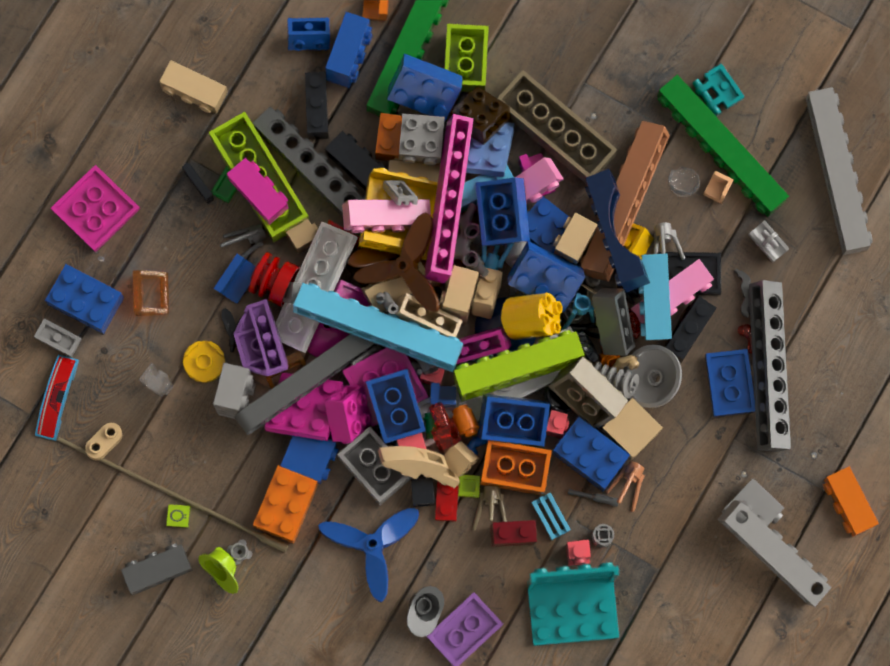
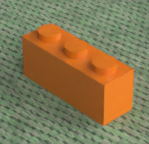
(850, 502)

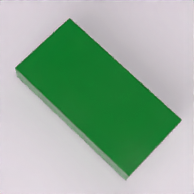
(224, 188)

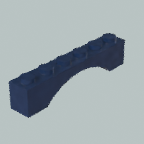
(605, 195)

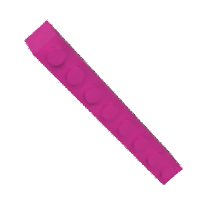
(448, 198)

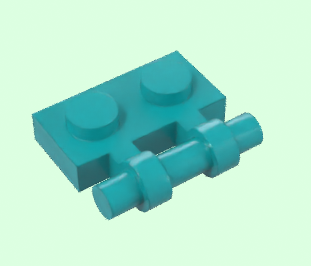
(722, 85)

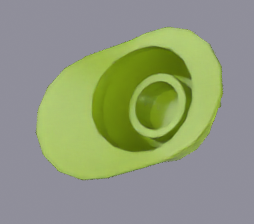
(221, 568)

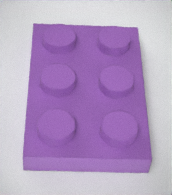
(464, 630)

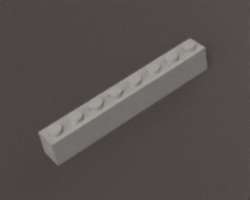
(838, 171)

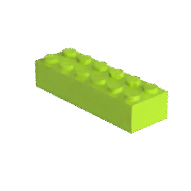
(240, 140)
(517, 366)

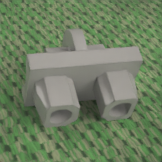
(768, 241)

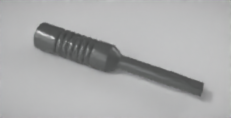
(596, 497)

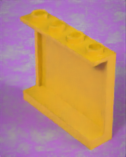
(388, 240)

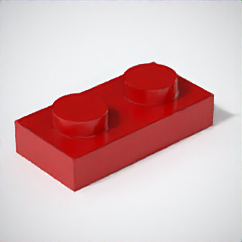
(446, 503)

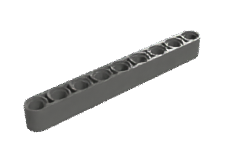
(302, 382)

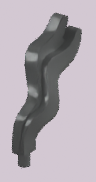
(745, 308)

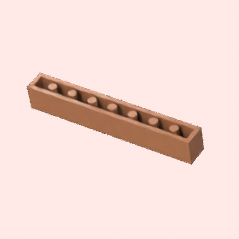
(632, 186)

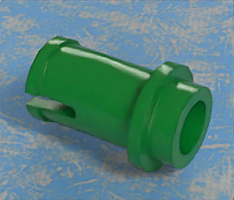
(430, 424)

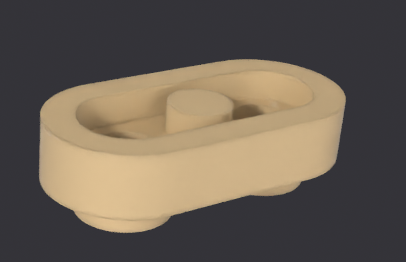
(105, 441)

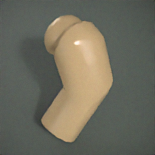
(630, 361)

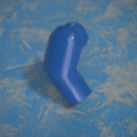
(474, 443)

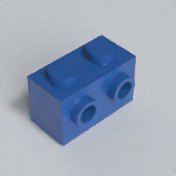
(308, 34)

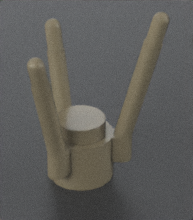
(491, 497)

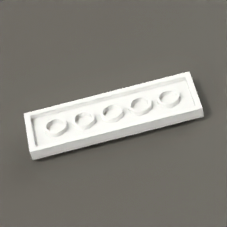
(320, 267)

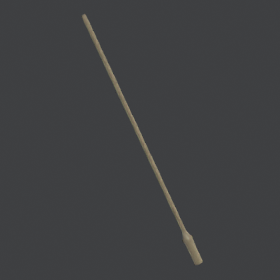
(261, 536)

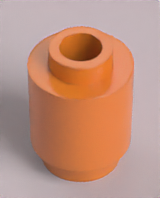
(465, 420)

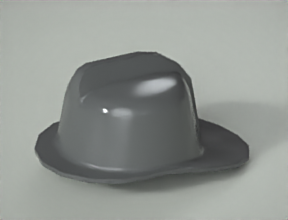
(425, 610)

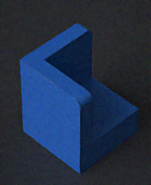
(443, 394)

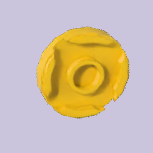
(203, 361)

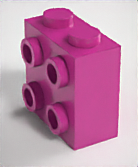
(348, 413)

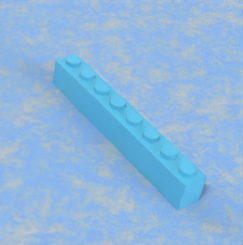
(378, 327)

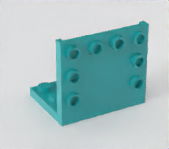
(573, 604)

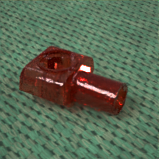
(445, 432)

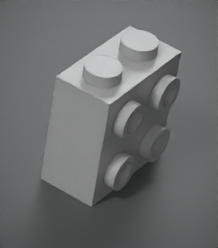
(421, 139)
(761, 502)

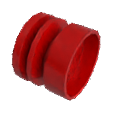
(272, 278)

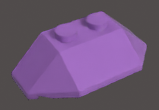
(260, 340)

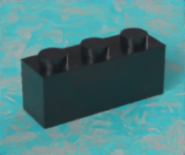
(316, 105)
(352, 158)
(691, 328)

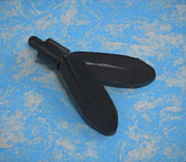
(230, 327)

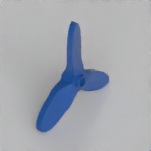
(386, 535)

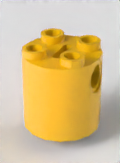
(531, 316)

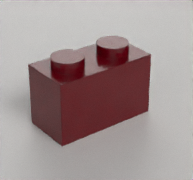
(513, 533)

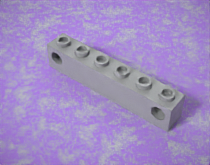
(774, 553)

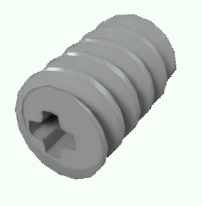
(625, 384)

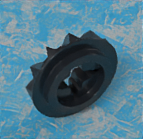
(587, 346)

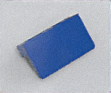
(235, 279)

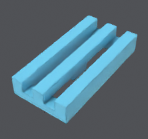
(542, 500)

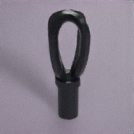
(583, 327)

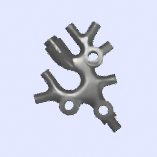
(469, 234)

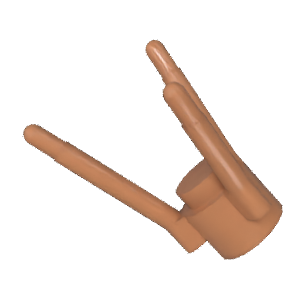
(633, 472)

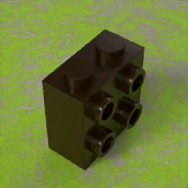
(487, 113)

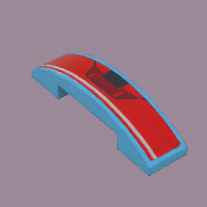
(55, 397)

